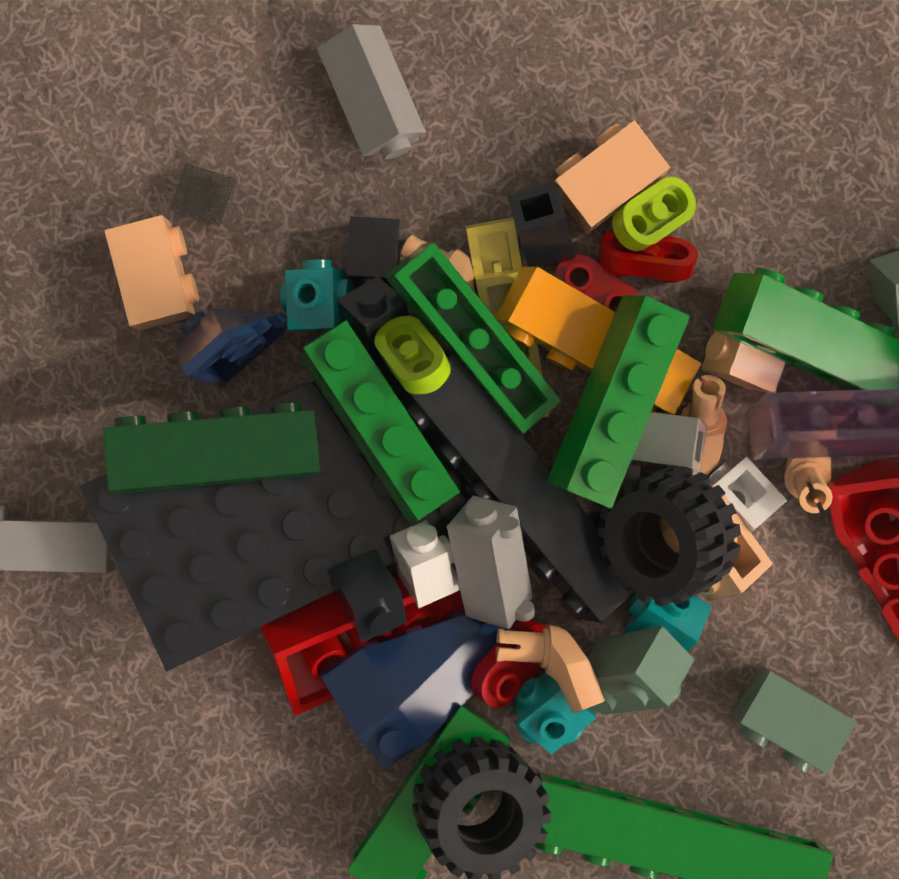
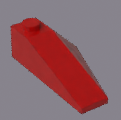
(868, 526)
(320, 635)

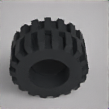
(700, 524)
(503, 837)

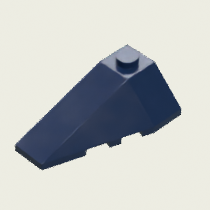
(225, 342)
(409, 684)

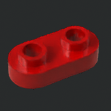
(666, 260)
(600, 284)
(500, 682)

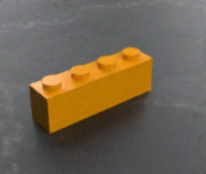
(574, 328)

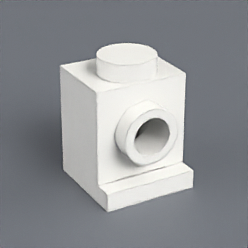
(749, 492)
(424, 563)

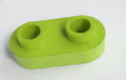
(651, 215)
(412, 355)

